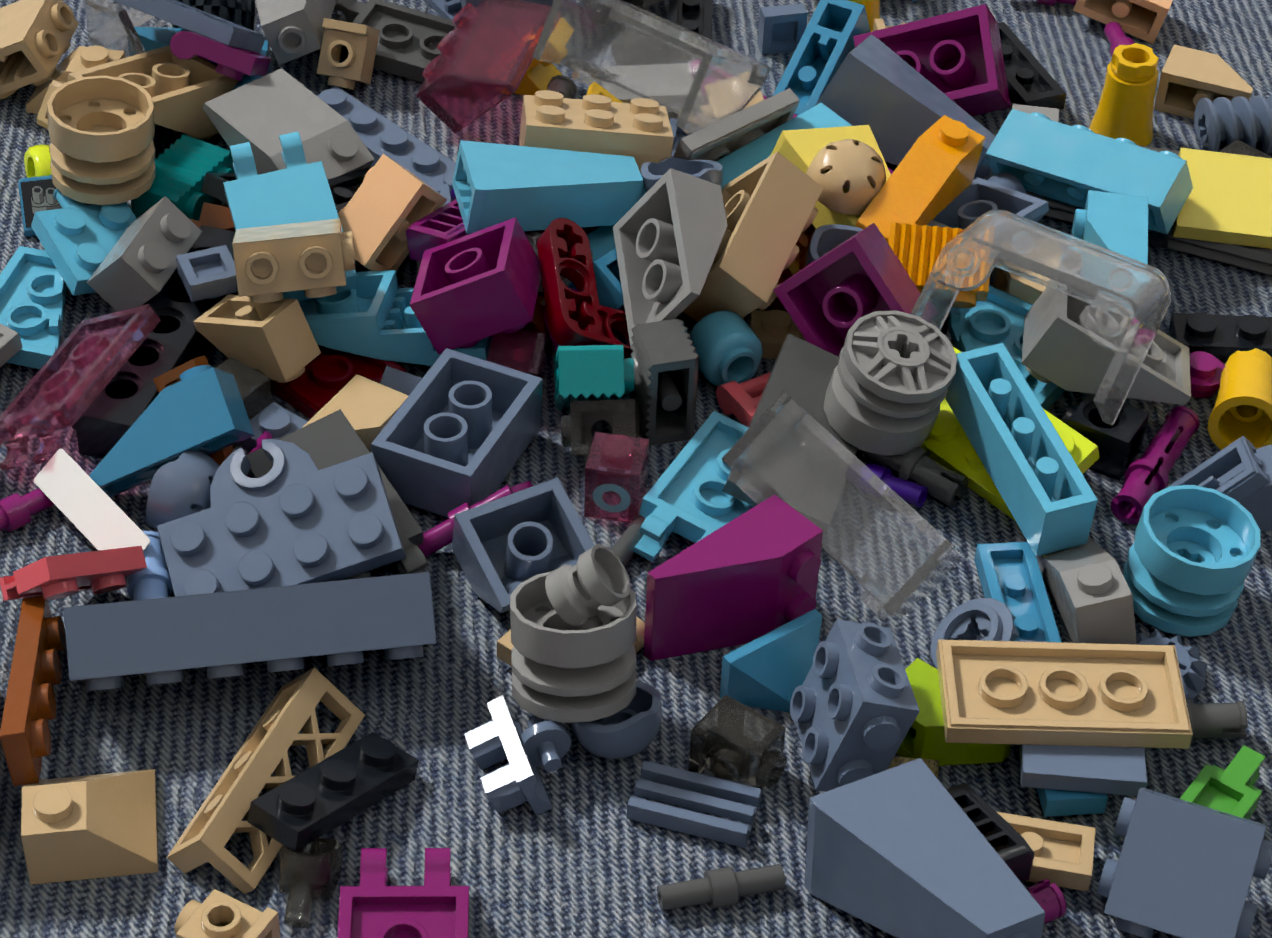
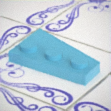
(33, 305)

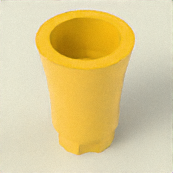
(1128, 95)
(1244, 400)

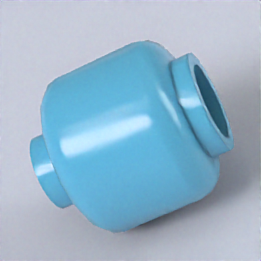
(726, 348)

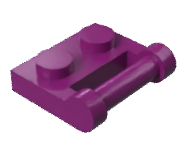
(230, 60)

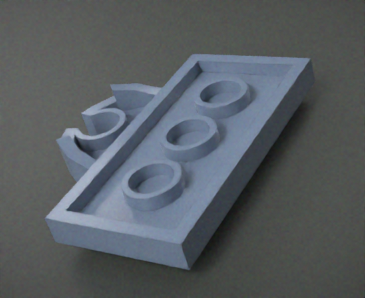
(283, 526)

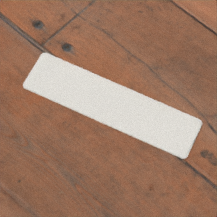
(88, 505)

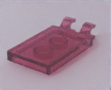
(71, 382)

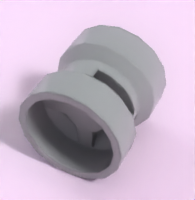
(592, 582)

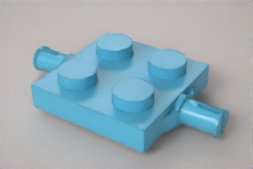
(80, 237)

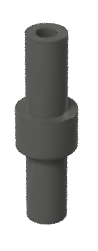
(721, 887)

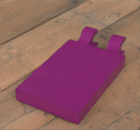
(404, 911)

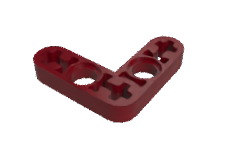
(589, 321)

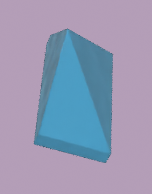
(773, 665)

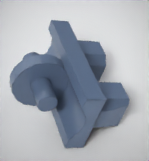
(520, 779)

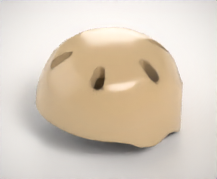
(850, 167)

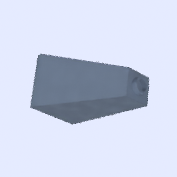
(894, 100)
(912, 861)

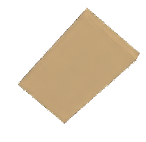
(1062, 694)

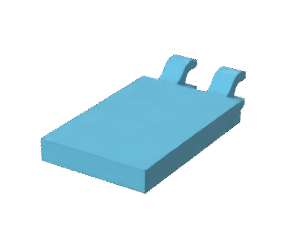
(281, 196)
(690, 492)

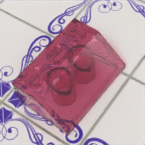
(482, 59)

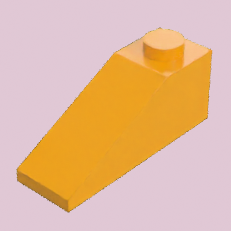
(927, 177)

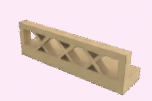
(251, 771)

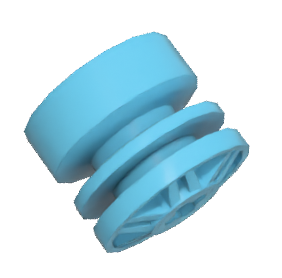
(1190, 559)

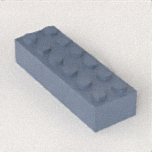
(248, 627)

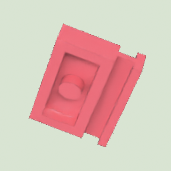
(70, 573)

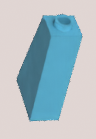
(542, 185)

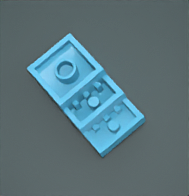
(376, 322)

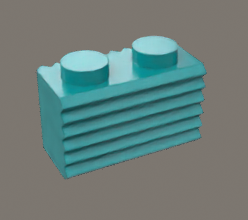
(182, 174)
(591, 374)

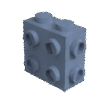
(853, 705)
(1183, 869)

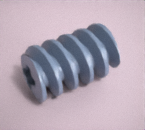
(1232, 120)

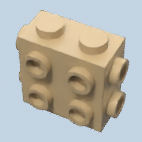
(32, 42)
(292, 258)

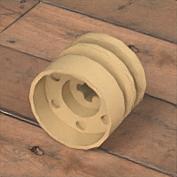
(101, 140)

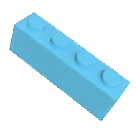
(1071, 160)
(1021, 450)

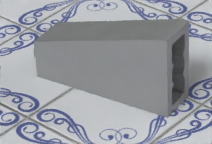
(293, 25)

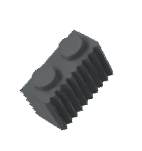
(665, 380)

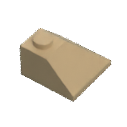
(90, 826)

